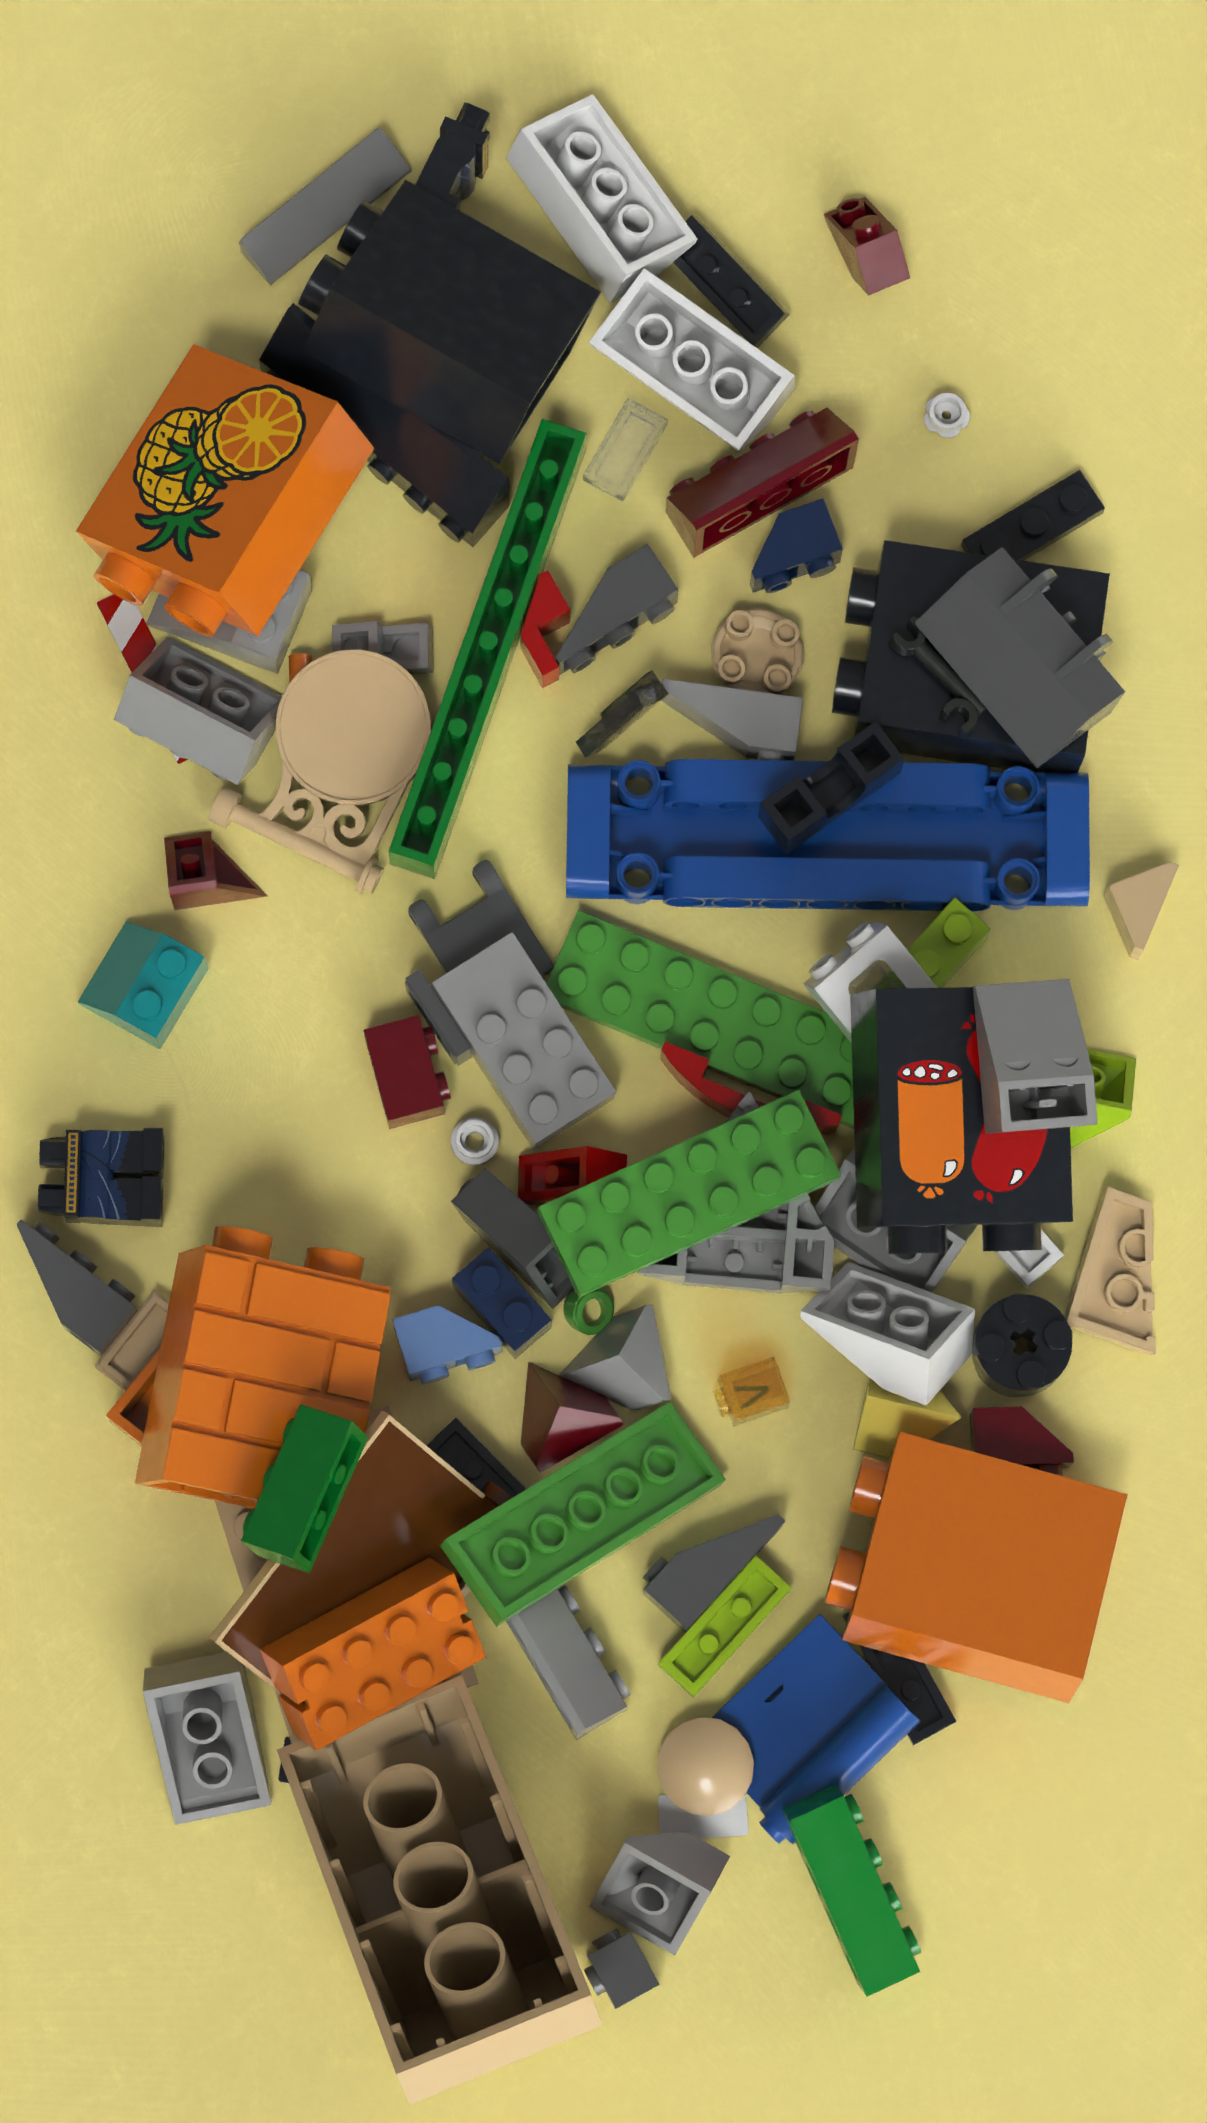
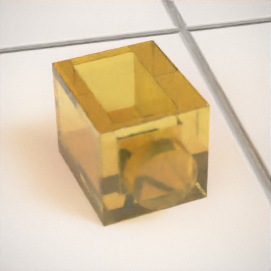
(751, 1392)

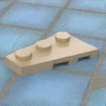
(1113, 1281)

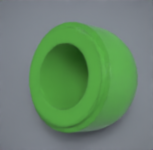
(574, 1307)

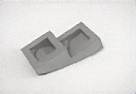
(406, 644)

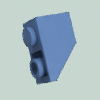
(442, 1340)

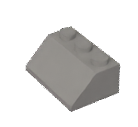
(199, 710)
(870, 1245)
(569, 1662)

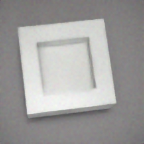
(1031, 1264)

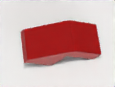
(545, 615)

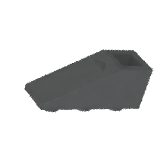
(624, 599)
(82, 1301)

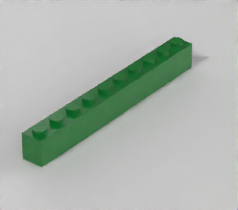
(487, 649)

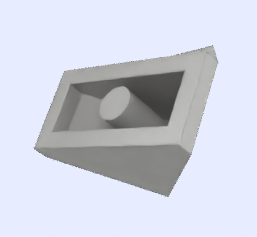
(624, 1361)

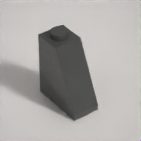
(514, 1235)

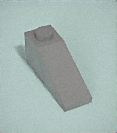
(746, 720)

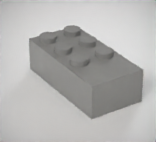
(523, 1041)

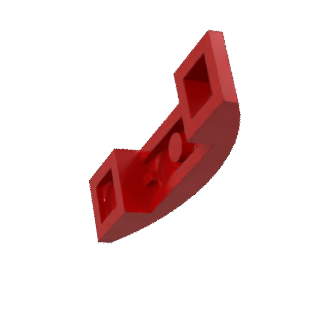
(690, 1072)

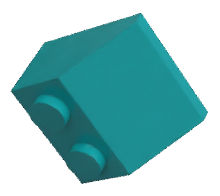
(144, 983)

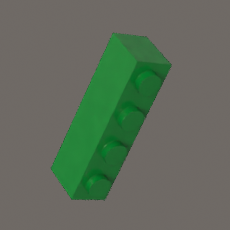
(851, 1889)

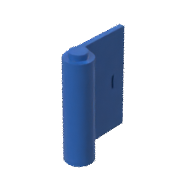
(822, 1723)

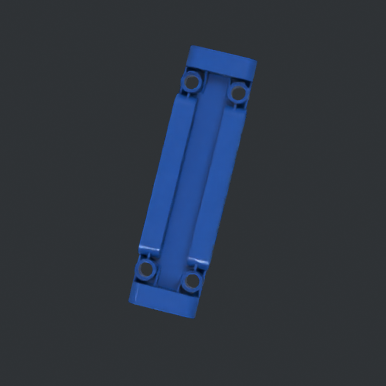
(903, 848)

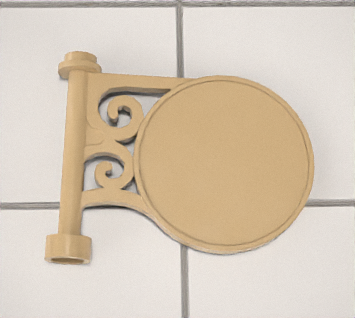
(349, 736)

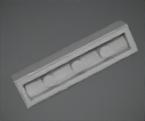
(323, 206)

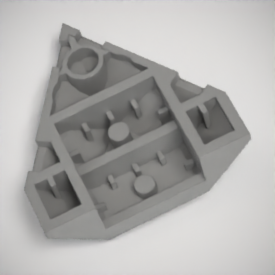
(770, 1253)

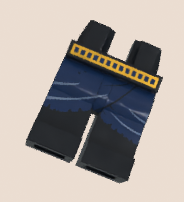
(458, 156)
(105, 1176)

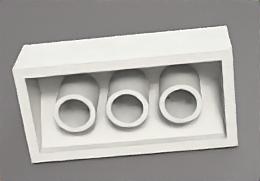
(599, 196)
(694, 361)

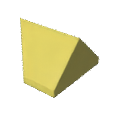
(888, 1413)

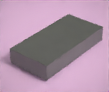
(438, 1018)

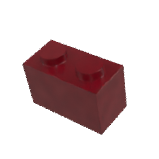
(405, 1071)

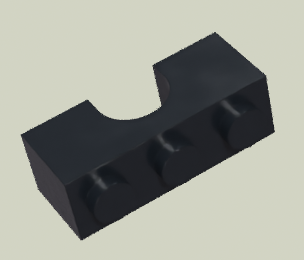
(848, 778)

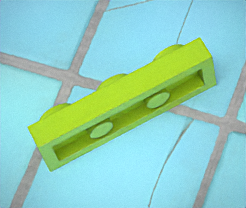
(724, 1626)

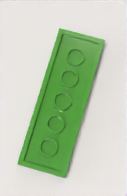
(688, 1193)
(582, 1513)

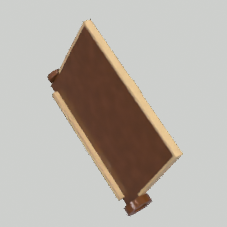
(389, 1519)

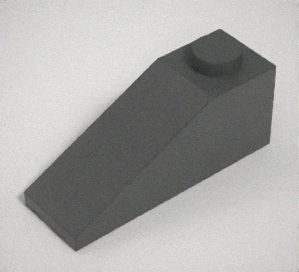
(701, 1573)

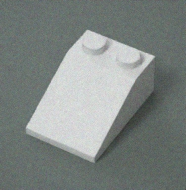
(893, 1330)

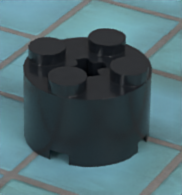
(1048, 1340)

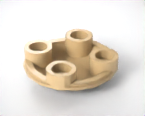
(757, 651)
(705, 1766)

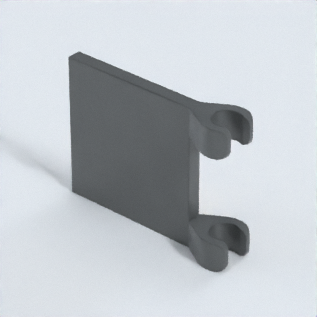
(479, 925)

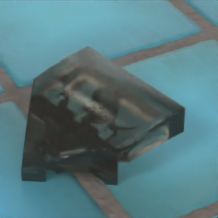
(623, 714)

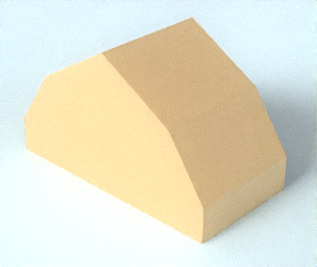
(439, 1893)

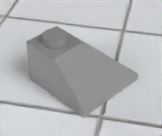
(660, 1885)

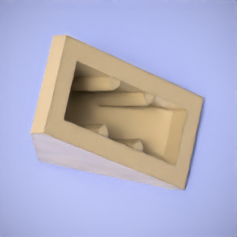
(1137, 904)

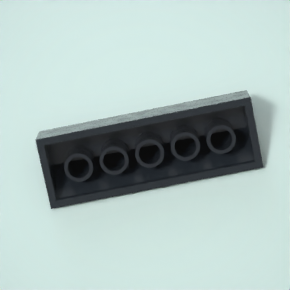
(417, 457)

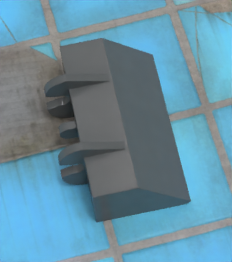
(1022, 656)

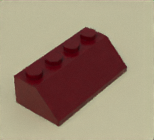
(761, 480)

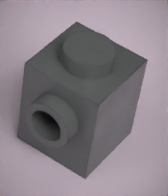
(619, 1968)

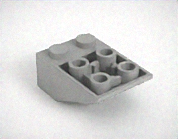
(1032, 1057)

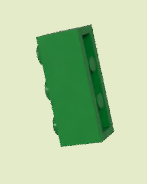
(303, 1488)

